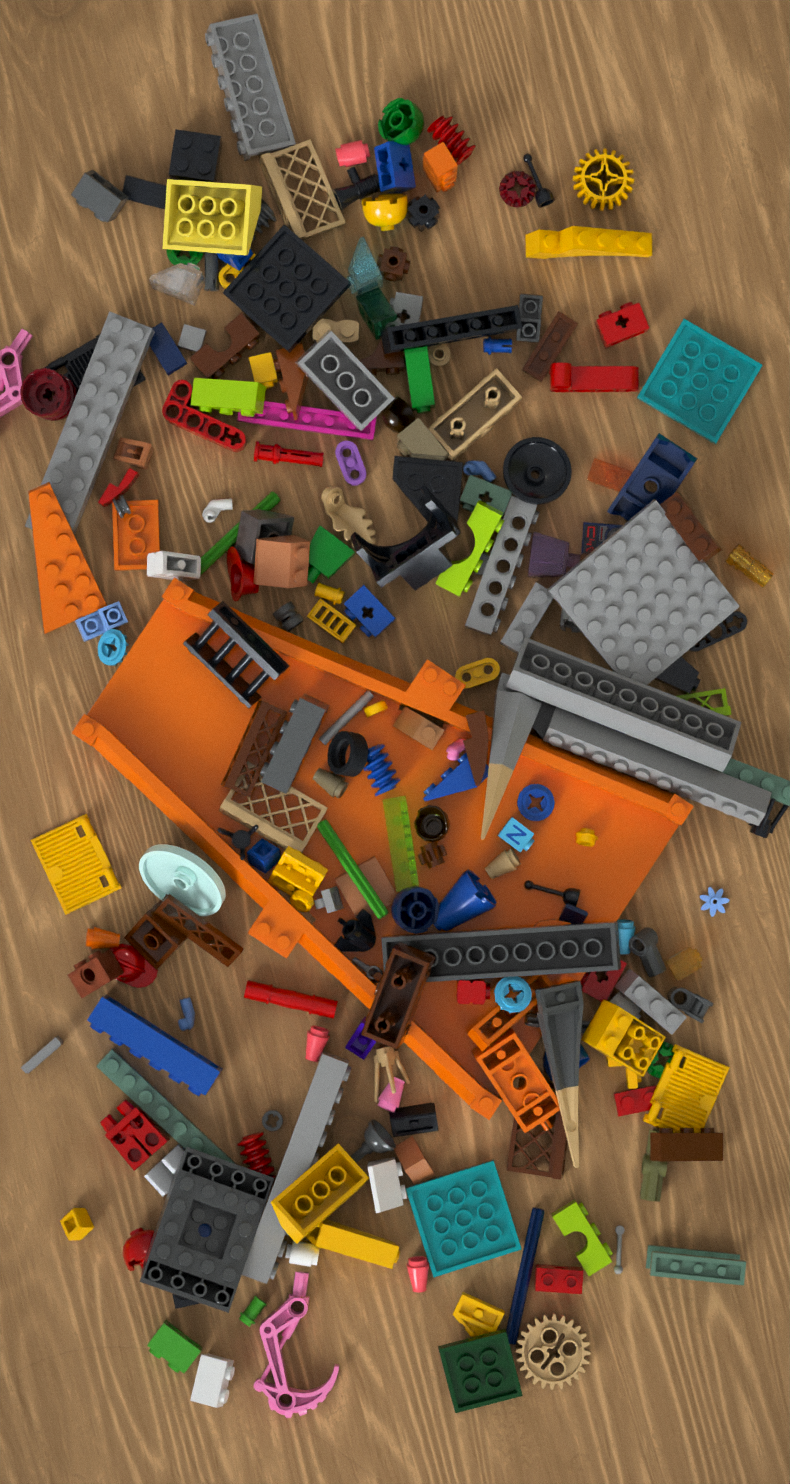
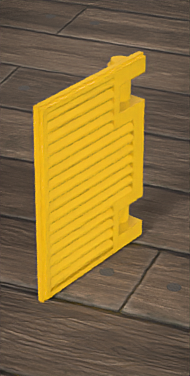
(75, 864)
(686, 1091)

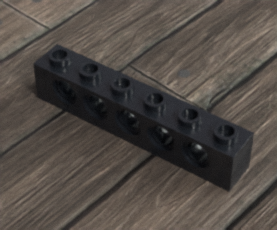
(451, 329)

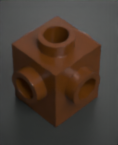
(393, 272)

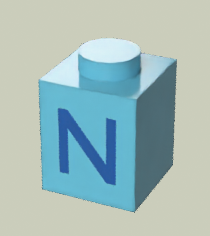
(516, 835)

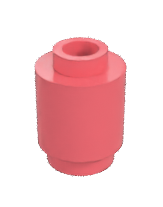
(352, 153)

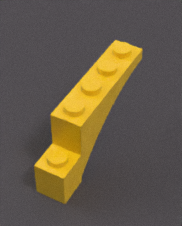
(587, 242)

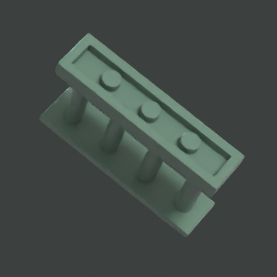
(695, 1265)

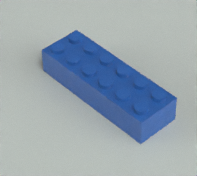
(154, 1044)

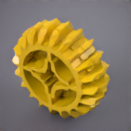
(593, 179)

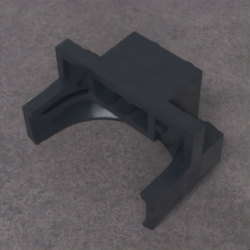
(417, 558)

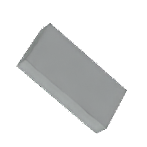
(42, 1055)

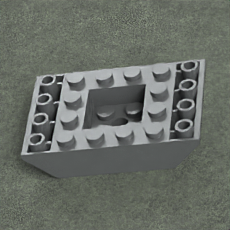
(227, 1201)

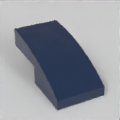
(166, 350)

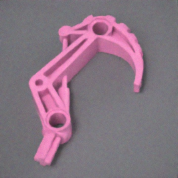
(12, 374)
(287, 1319)

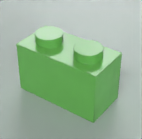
(174, 1347)

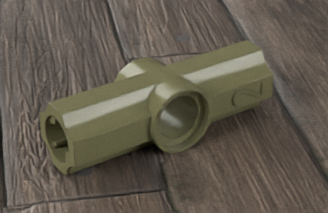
(652, 1175)

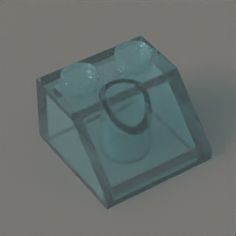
(363, 270)

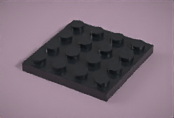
(286, 288)

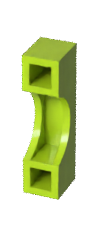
(483, 523)

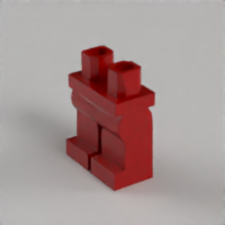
(132, 1127)

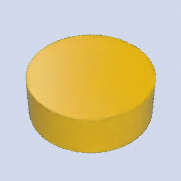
(375, 708)
(301, 900)

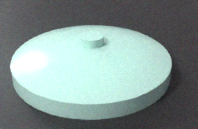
(184, 876)

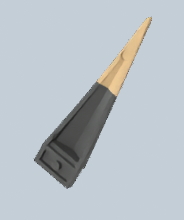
(561, 1025)

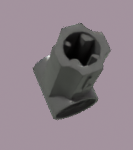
(645, 947)

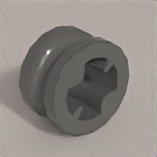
(121, 506)
(265, 1118)

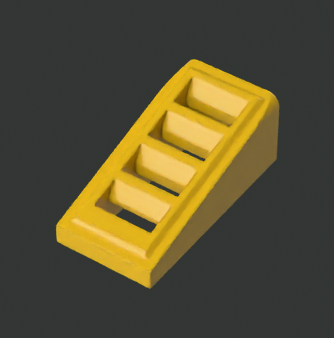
(348, 630)

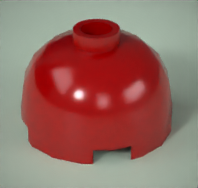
(137, 1247)

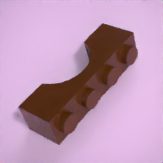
(380, 362)

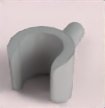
(370, 971)

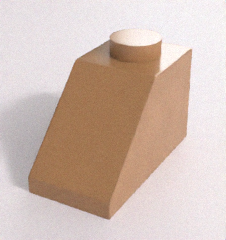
(418, 728)

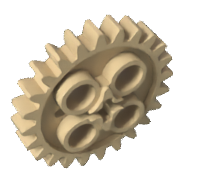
(571, 1361)

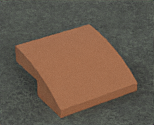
(378, 881)

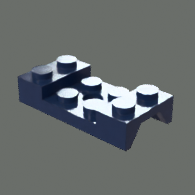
(662, 463)

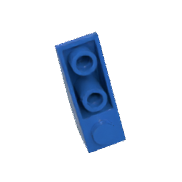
(454, 780)

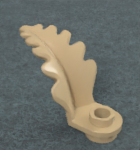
(346, 517)

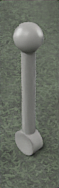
(619, 1230)

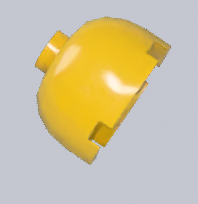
(385, 210)

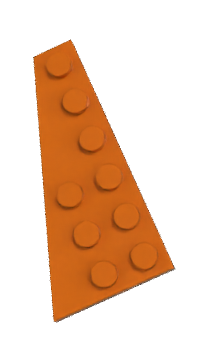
(62, 571)

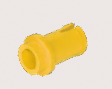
(330, 593)

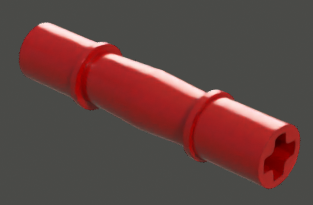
(290, 999)

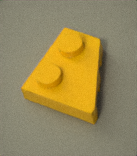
(476, 1315)

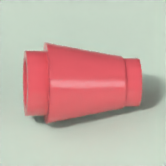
(316, 1041)
(418, 1273)

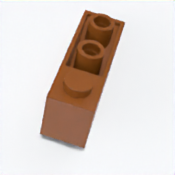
(294, 379)

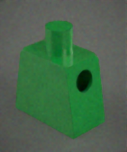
(327, 555)

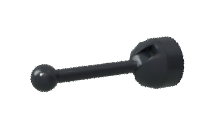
(543, 196)
(569, 896)

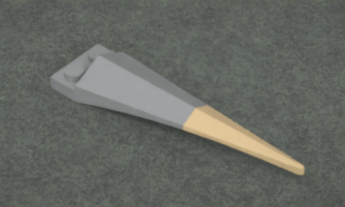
(511, 725)

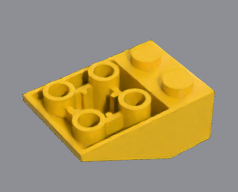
(623, 1037)

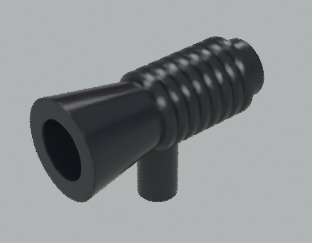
(360, 189)

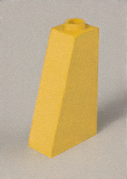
(354, 1243)

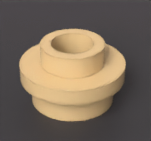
(439, 361)

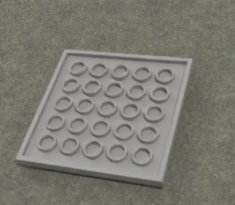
(643, 596)

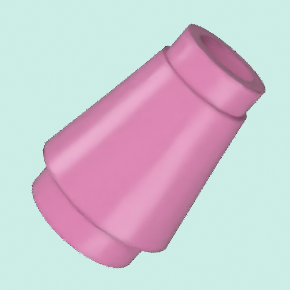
(389, 1100)

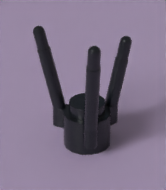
(765, 827)
(240, 839)

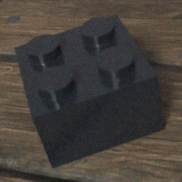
(195, 156)

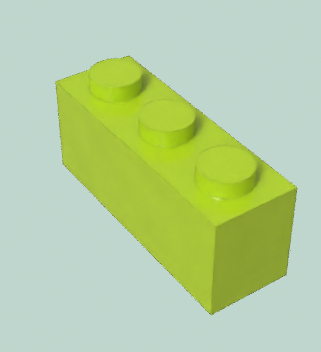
(228, 396)

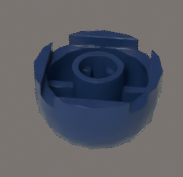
(415, 909)

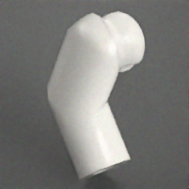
(215, 507)

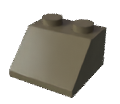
(420, 443)

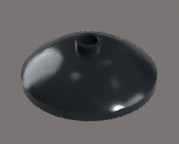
(539, 457)

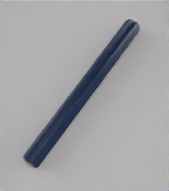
(524, 1274)

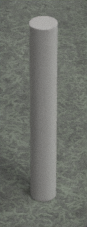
(346, 717)

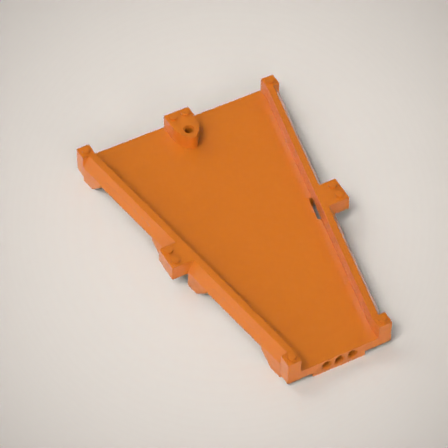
(178, 729)

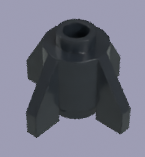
(358, 934)

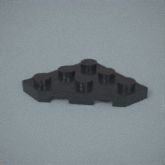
(439, 476)

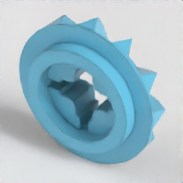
(106, 653)
(516, 984)

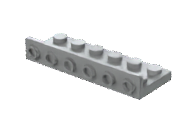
(249, 86)

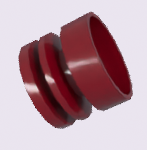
(38, 388)

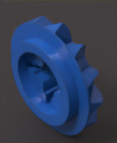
(534, 813)

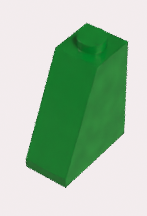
(419, 379)

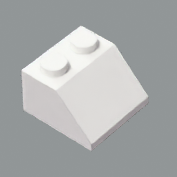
(385, 1184)

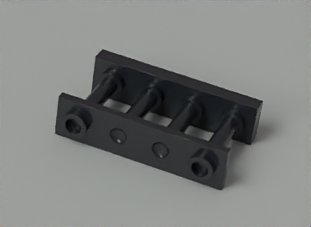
(249, 641)

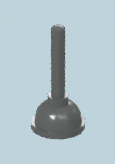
(376, 1140)

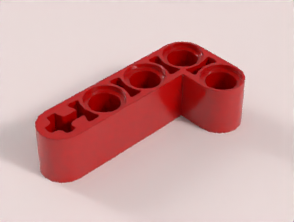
(593, 378)
(206, 421)

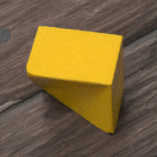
(77, 1224)

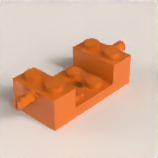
(502, 1064)

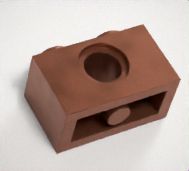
(95, 973)

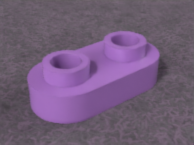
(350, 463)

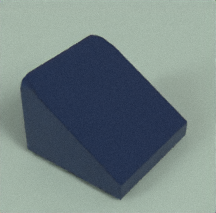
(573, 914)

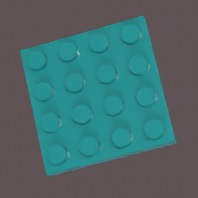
(699, 381)
(463, 1218)

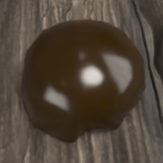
(397, 415)
(432, 823)

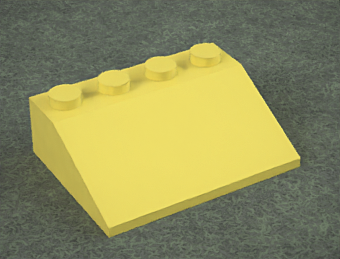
(210, 216)

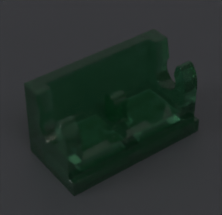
(375, 311)

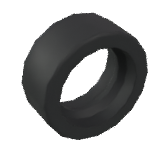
(337, 753)

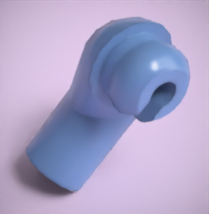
(479, 468)
(189, 1014)

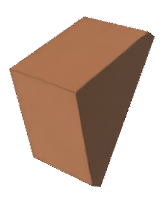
(134, 452)
(414, 1161)

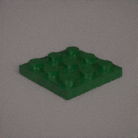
(480, 1370)

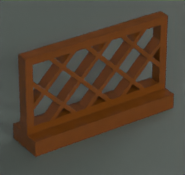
(558, 1148)

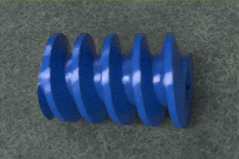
(380, 770)

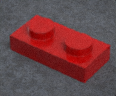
(634, 1100)

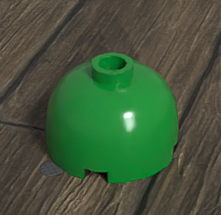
(401, 122)

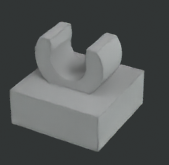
(330, 900)

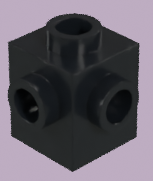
(421, 220)

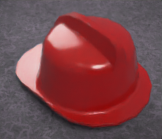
(240, 575)
(136, 968)

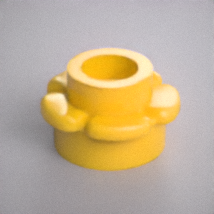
(586, 837)

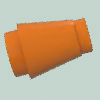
(100, 938)

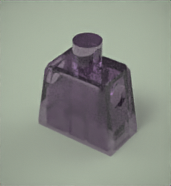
(550, 557)

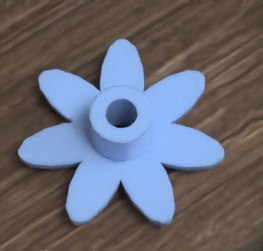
(709, 901)

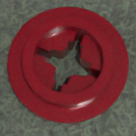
(511, 197)

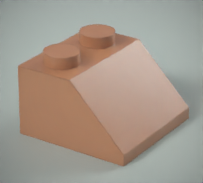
(282, 561)

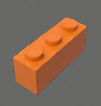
(440, 167)

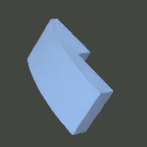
(101, 621)

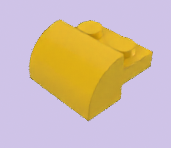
(297, 873)

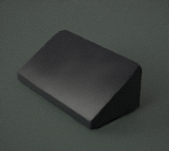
(413, 1120)

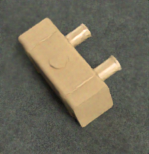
(475, 414)

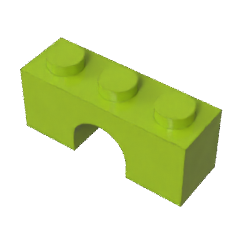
(594, 1254)

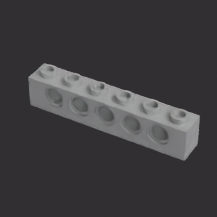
(515, 509)

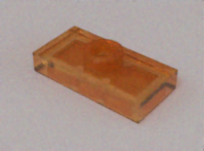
(608, 475)

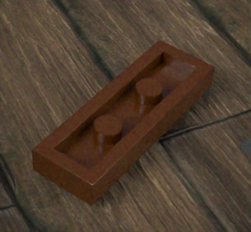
(549, 346)

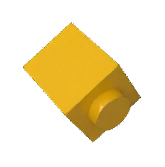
(263, 369)

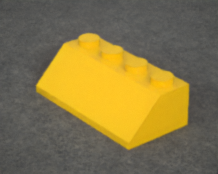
(318, 1193)

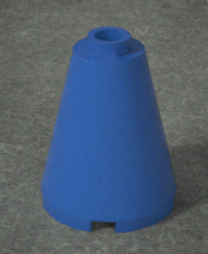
(464, 902)

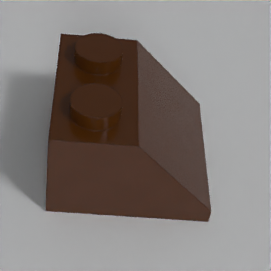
(155, 938)

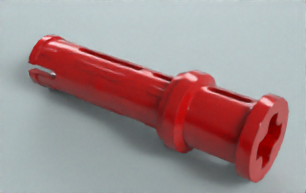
(276, 454)

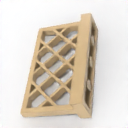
(282, 195)
(268, 829)

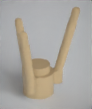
(386, 1057)

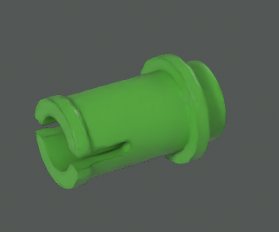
(252, 1311)

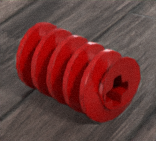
(447, 133)
(256, 1153)

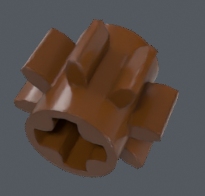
(432, 854)

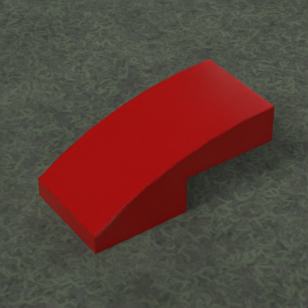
(113, 492)

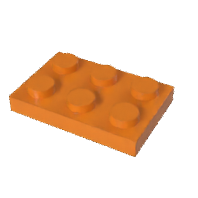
(135, 534)

